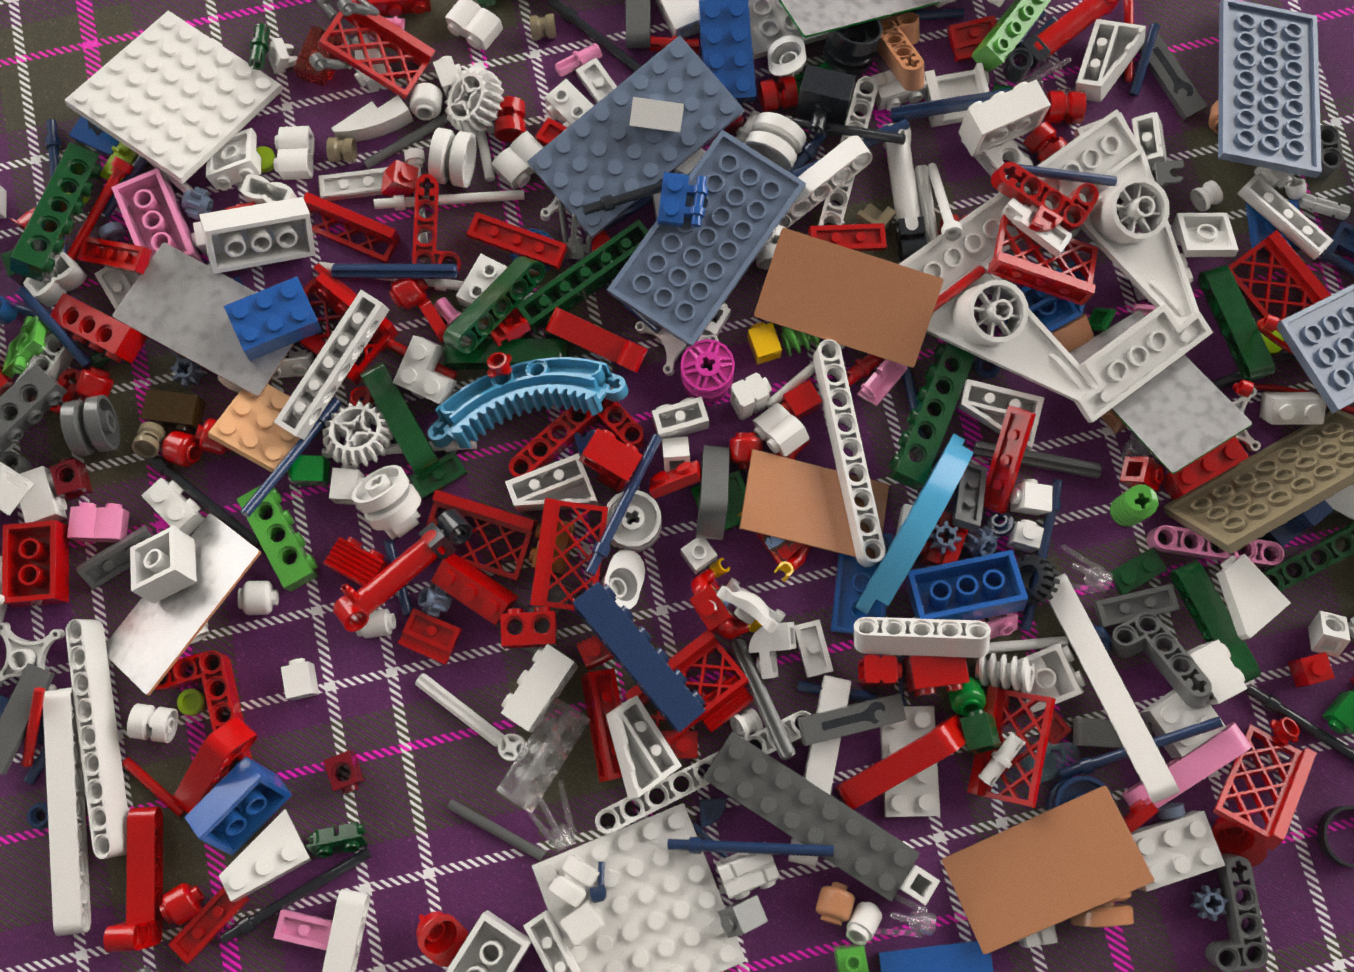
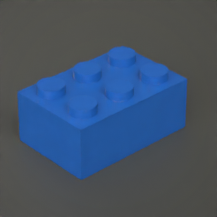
(272, 318)
(238, 806)

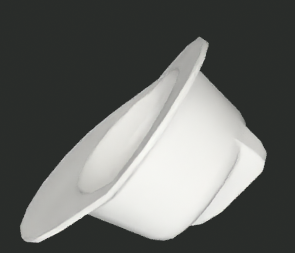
(786, 56)
(625, 577)

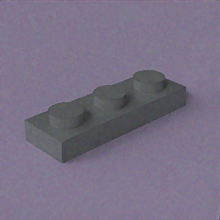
(970, 498)
(111, 560)
(1127, 606)

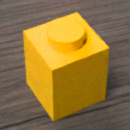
(764, 342)

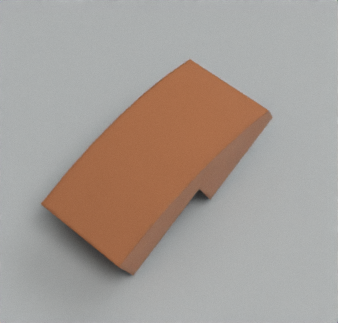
(1074, 333)

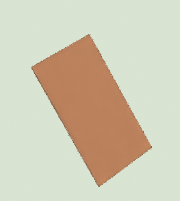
(803, 503)

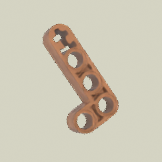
(897, 49)

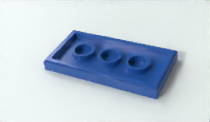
(849, 586)
(937, 958)

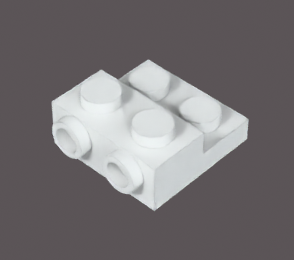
(234, 161)
(1204, 235)
(1054, 675)

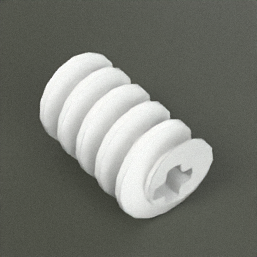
(1005, 673)

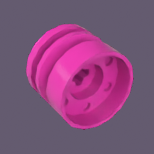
(700, 382)

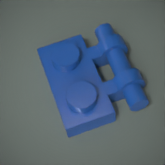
(673, 200)

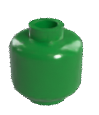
(969, 698)

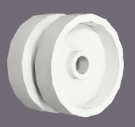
(776, 139)
(452, 157)
(386, 497)
(637, 535)

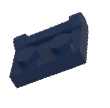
(1344, 242)

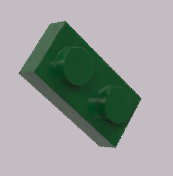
(439, 475)
(1137, 571)

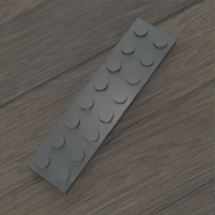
(811, 815)

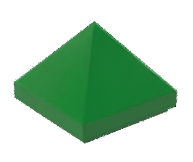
(1101, 318)

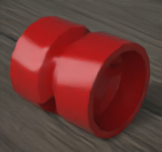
(778, 93)
(1066, 107)
(510, 119)
(1044, 141)

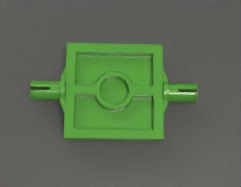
(24, 346)

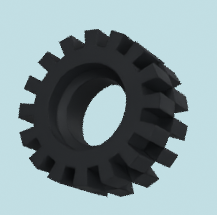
(1046, 578)

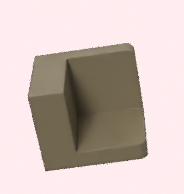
(873, 215)

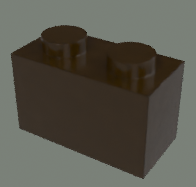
(173, 410)

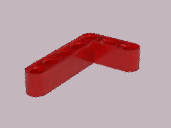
(565, 422)
(211, 679)
(903, 764)
(144, 884)

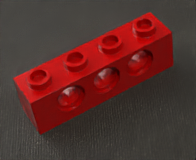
(98, 328)

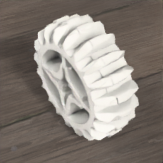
(474, 100)
(361, 442)

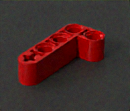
(1042, 191)
(429, 224)
(596, 339)
(213, 762)

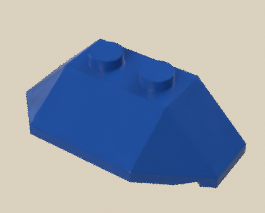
(1052, 310)

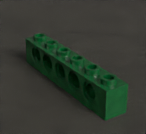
(55, 198)
(582, 278)
(902, 467)

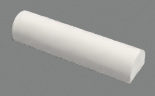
(1285, 217)
(550, 944)

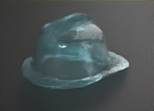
(1056, 757)

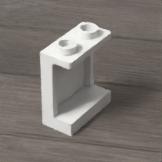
(954, 85)

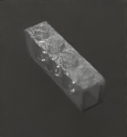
(543, 755)

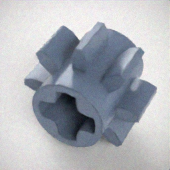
(196, 202)
(180, 369)
(950, 533)
(981, 542)
(434, 600)
(1213, 909)

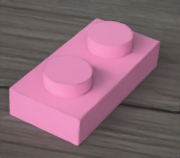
(303, 929)

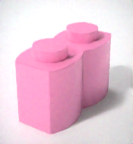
(98, 524)

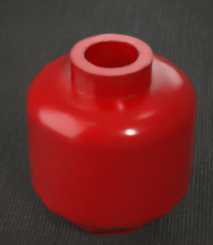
(408, 292)
(93, 383)
(206, 443)
(741, 448)
(181, 449)
(181, 903)

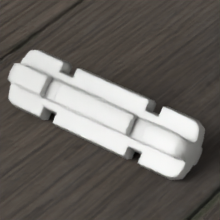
(1324, 206)

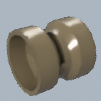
(543, 27)
(341, 149)
(148, 439)

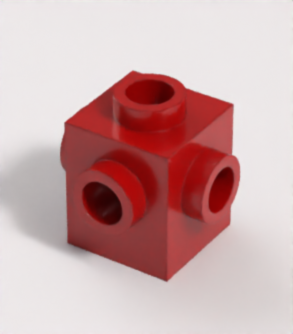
(1142, 471)

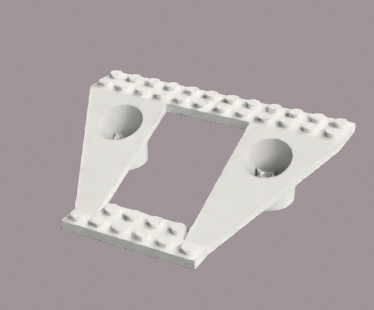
(1145, 258)

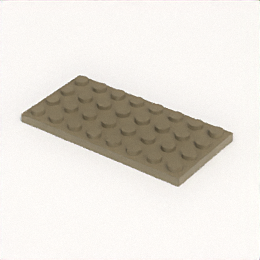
(1271, 485)

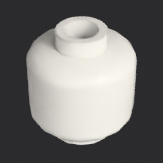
(426, 101)
(257, 597)

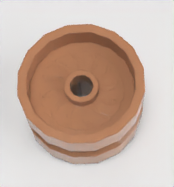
(1106, 914)

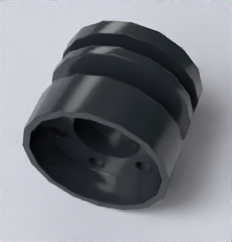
(853, 47)

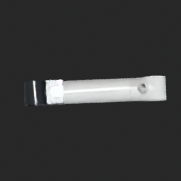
(910, 224)

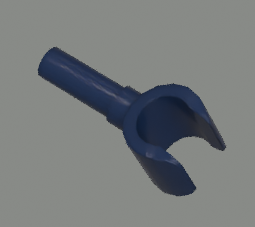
(599, 892)

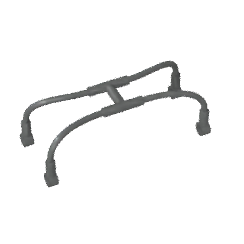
(347, 8)

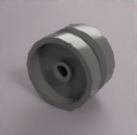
(90, 425)

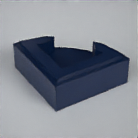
(711, 810)

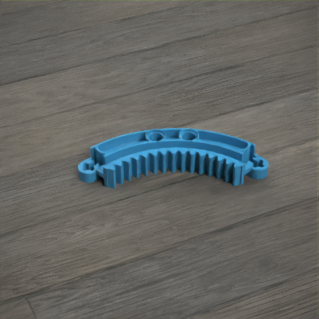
(529, 385)
(917, 525)

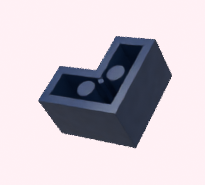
(1305, 520)

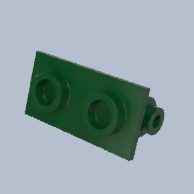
(325, 843)

